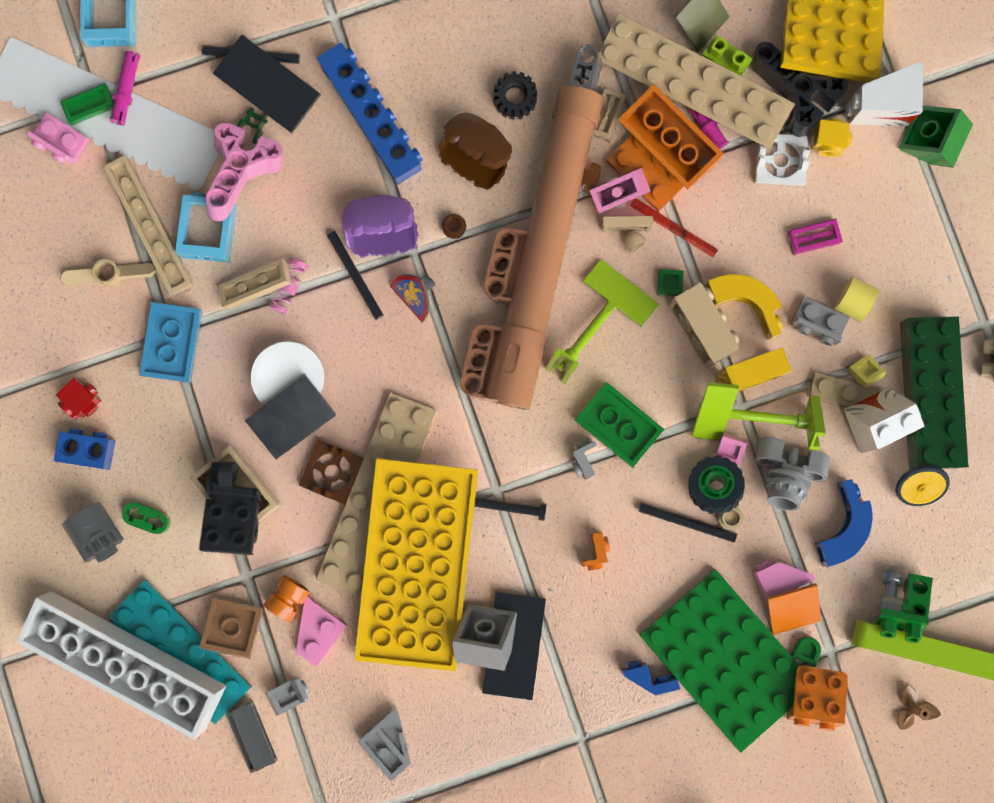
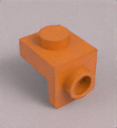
(600, 547)

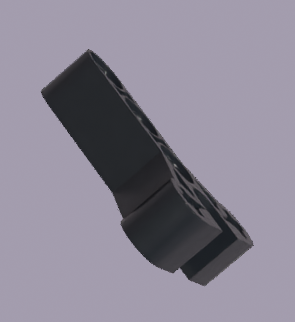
(814, 88)

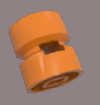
(286, 598)

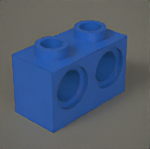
(84, 453)

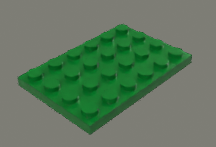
(725, 659)

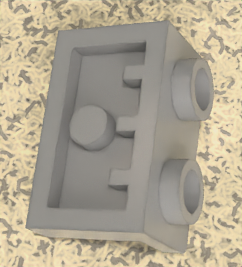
(819, 321)

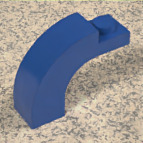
(854, 531)

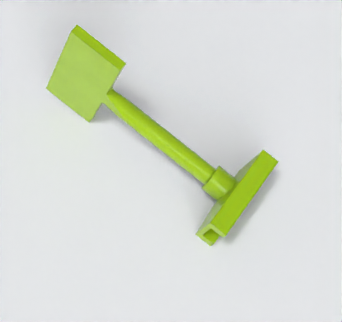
(620, 295)
(717, 410)

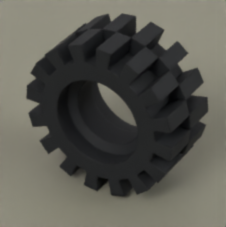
(509, 82)

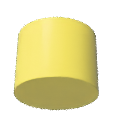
(856, 299)

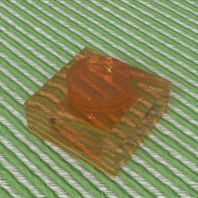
(591, 177)

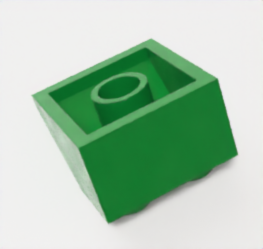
(937, 135)

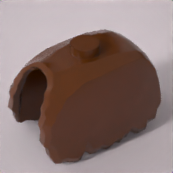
(475, 150)

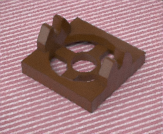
(320, 449)

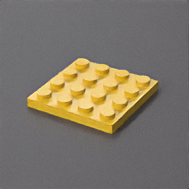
(834, 38)

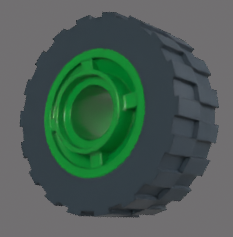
(718, 470)

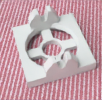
(798, 178)

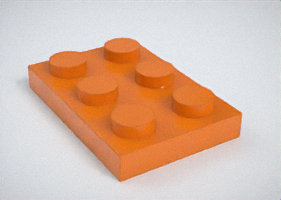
(634, 156)

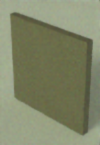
(701, 20)

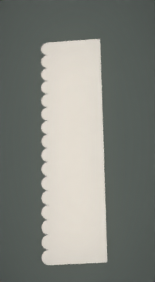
(150, 130)

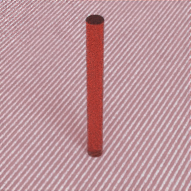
(674, 227)

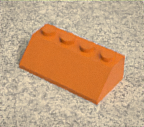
(671, 137)

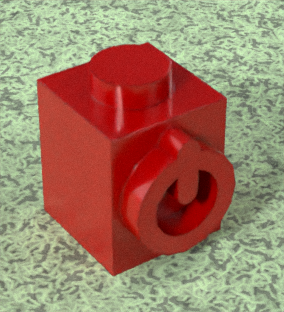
(78, 399)

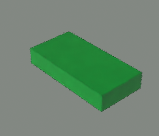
(87, 104)

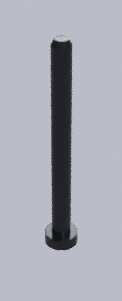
(512, 507)

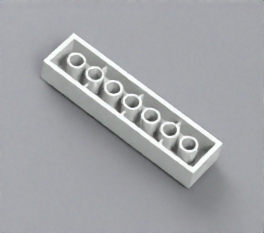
(121, 664)

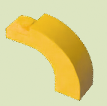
(753, 293)

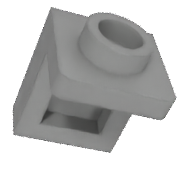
(582, 466)
(287, 695)

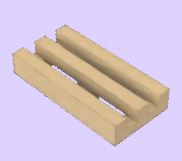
(599, 133)
(627, 223)

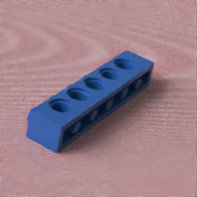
(340, 58)

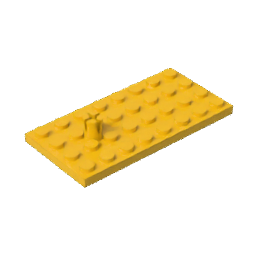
(415, 563)

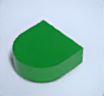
(807, 650)

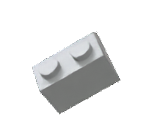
(485, 637)

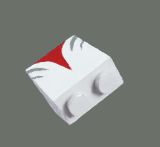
(889, 99)
(882, 419)

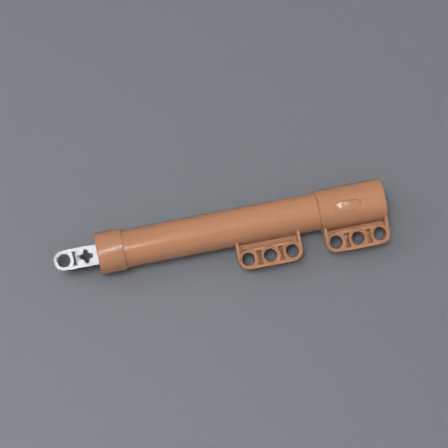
(537, 254)

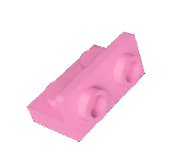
(59, 138)

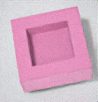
(732, 448)

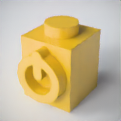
(831, 137)

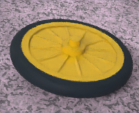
(922, 485)

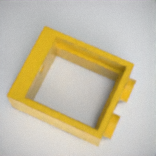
(756, 370)

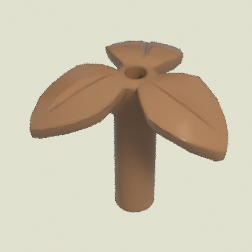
(924, 710)

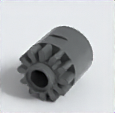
(93, 533)

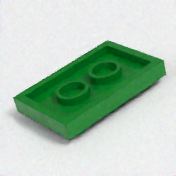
(619, 425)

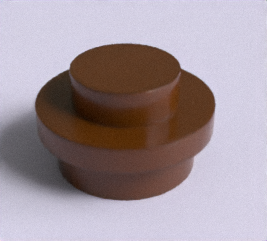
(454, 226)

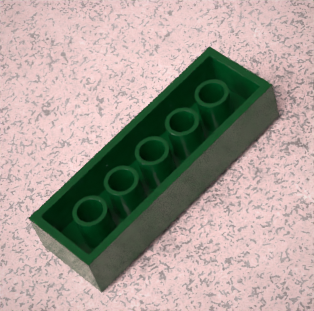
(936, 385)

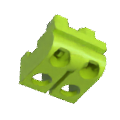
(727, 55)

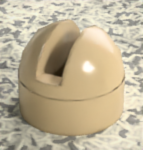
(634, 241)

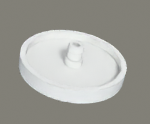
(283, 365)

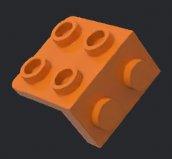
(819, 698)

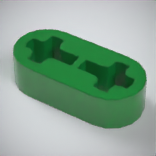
(144, 524)

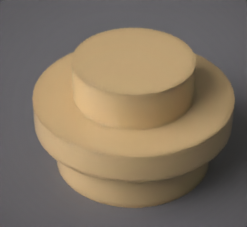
(732, 519)

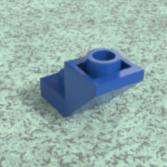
(640, 675)

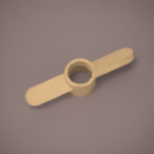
(93, 274)

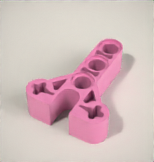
(263, 159)

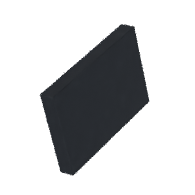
(290, 417)

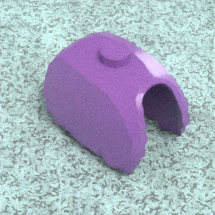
(379, 225)

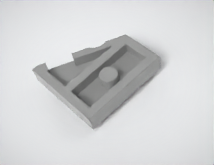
(387, 745)

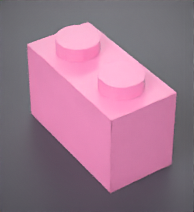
(620, 190)

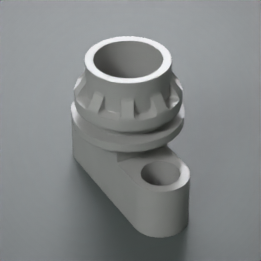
(790, 473)

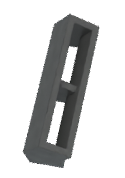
(251, 737)

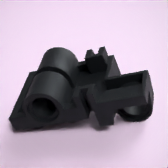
(231, 516)

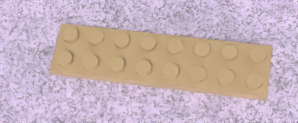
(695, 81)
(397, 437)

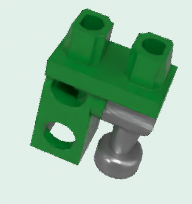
(906, 613)

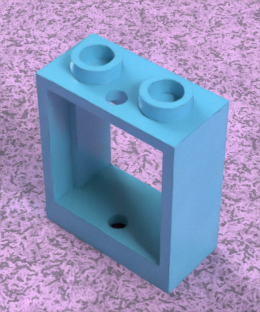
(107, 37)
(203, 252)

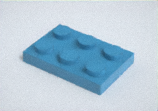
(170, 342)

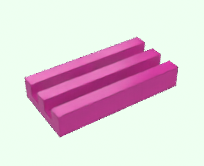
(794, 241)

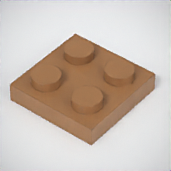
(231, 628)

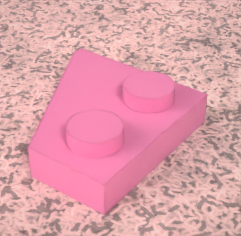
(317, 632)

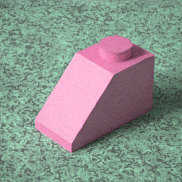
(779, 578)

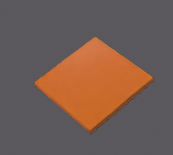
(794, 609)

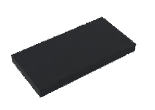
(266, 84)
(521, 668)

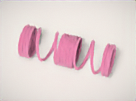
(291, 288)

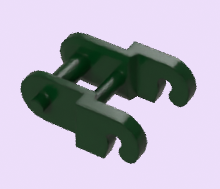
(250, 113)

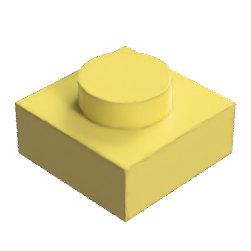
(867, 371)

